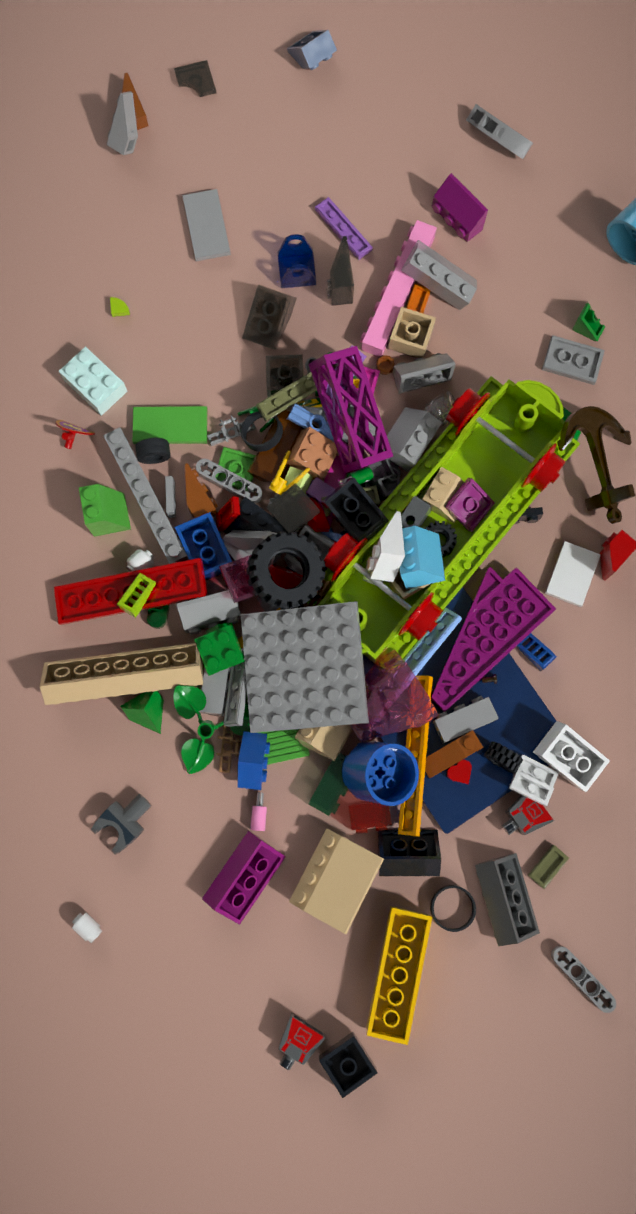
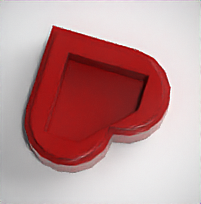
(460, 772)

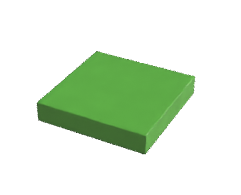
(236, 462)

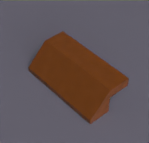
(268, 462)

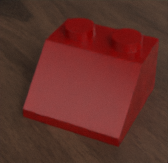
(615, 552)

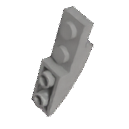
(499, 131)

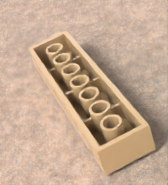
(121, 674)

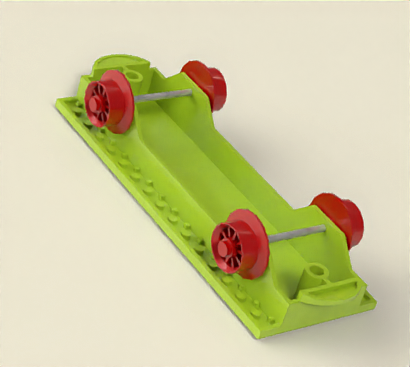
(504, 443)

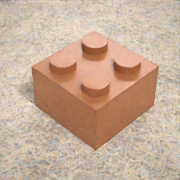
(313, 452)

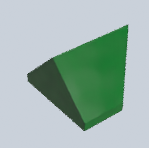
(588, 324)
(145, 710)

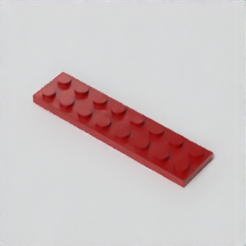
(100, 596)

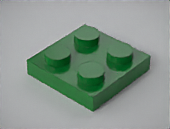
(220, 650)

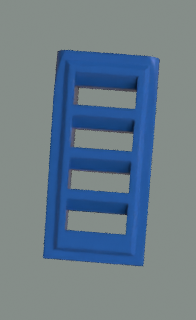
(539, 645)

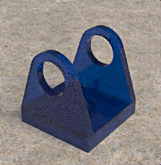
(296, 257)

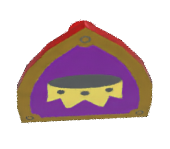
(73, 429)

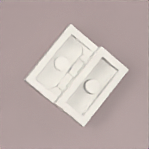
(534, 781)

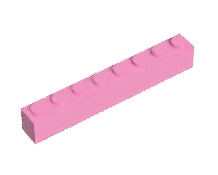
(395, 294)

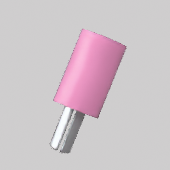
(258, 815)

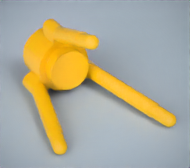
(279, 484)

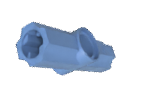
(305, 418)

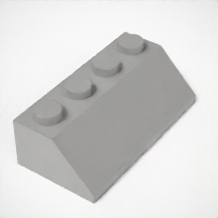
(440, 275)

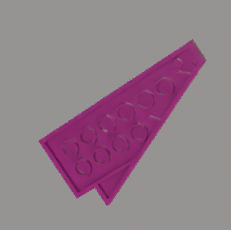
(496, 623)

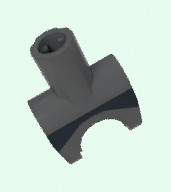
(124, 821)

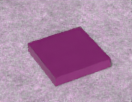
(470, 504)

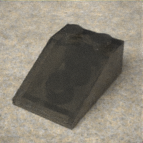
(341, 284)
(268, 317)

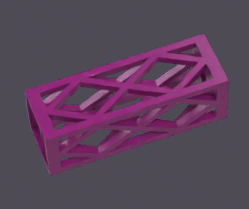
(359, 400)

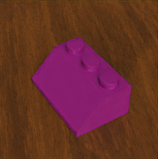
(459, 208)

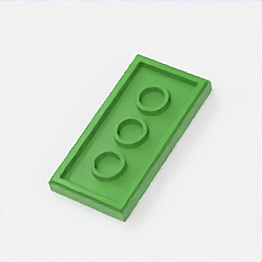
(174, 424)

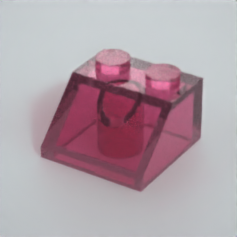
(237, 579)

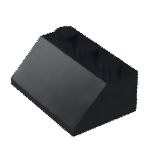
(254, 519)
(409, 854)

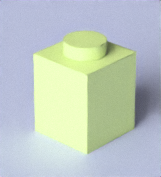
(303, 483)

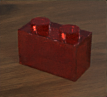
(369, 816)

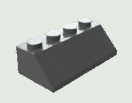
(507, 900)

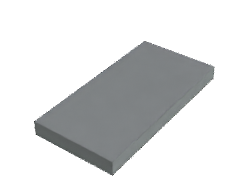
(206, 225)

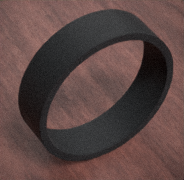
(265, 446)
(473, 908)

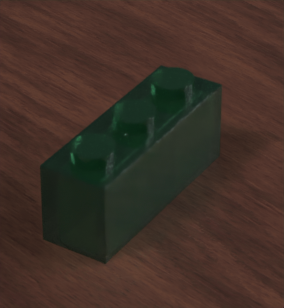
(330, 788)

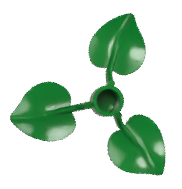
(196, 753)

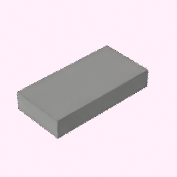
(170, 497)

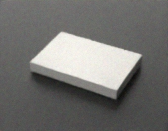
(572, 574)

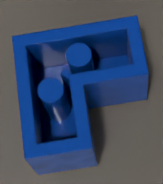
(253, 760)

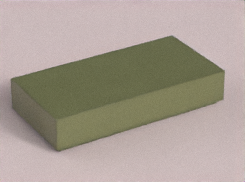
(548, 866)

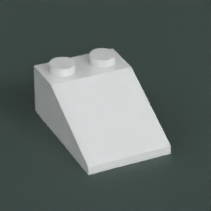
(388, 553)

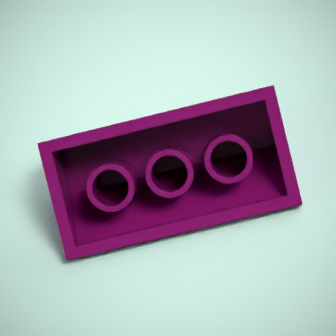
(243, 878)

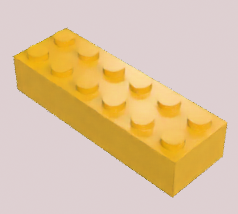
(398, 975)

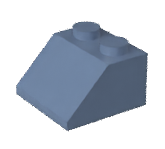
(313, 49)

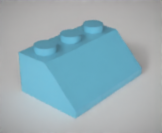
(422, 557)

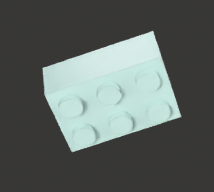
(93, 381)

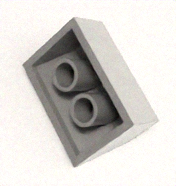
(423, 372)
(411, 436)
(208, 612)

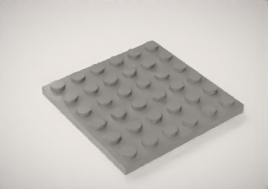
(304, 668)

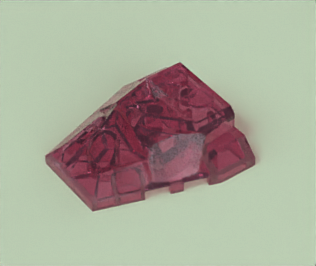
(393, 699)

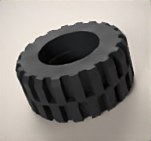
(303, 552)

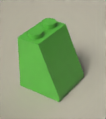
(104, 510)

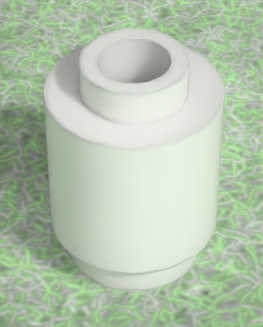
(86, 927)

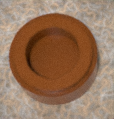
(385, 365)

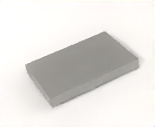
(573, 360)

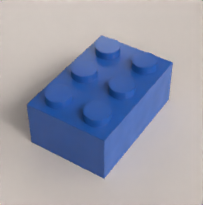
(204, 541)

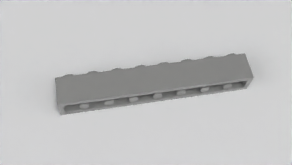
(145, 496)

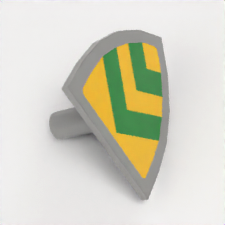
(312, 405)

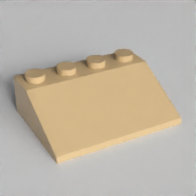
(336, 881)

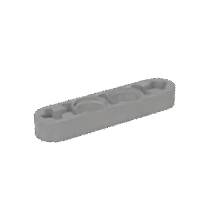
(230, 479)
(582, 980)

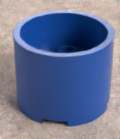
(394, 775)

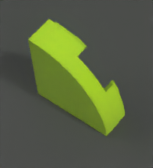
(118, 307)

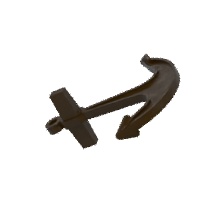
(591, 422)

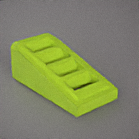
(131, 591)

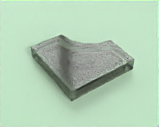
(196, 77)

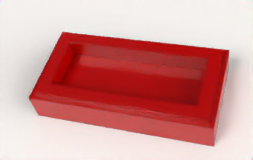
(228, 513)

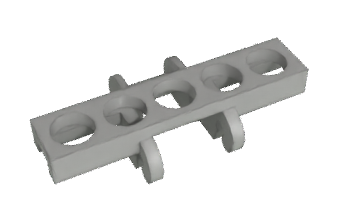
(225, 431)

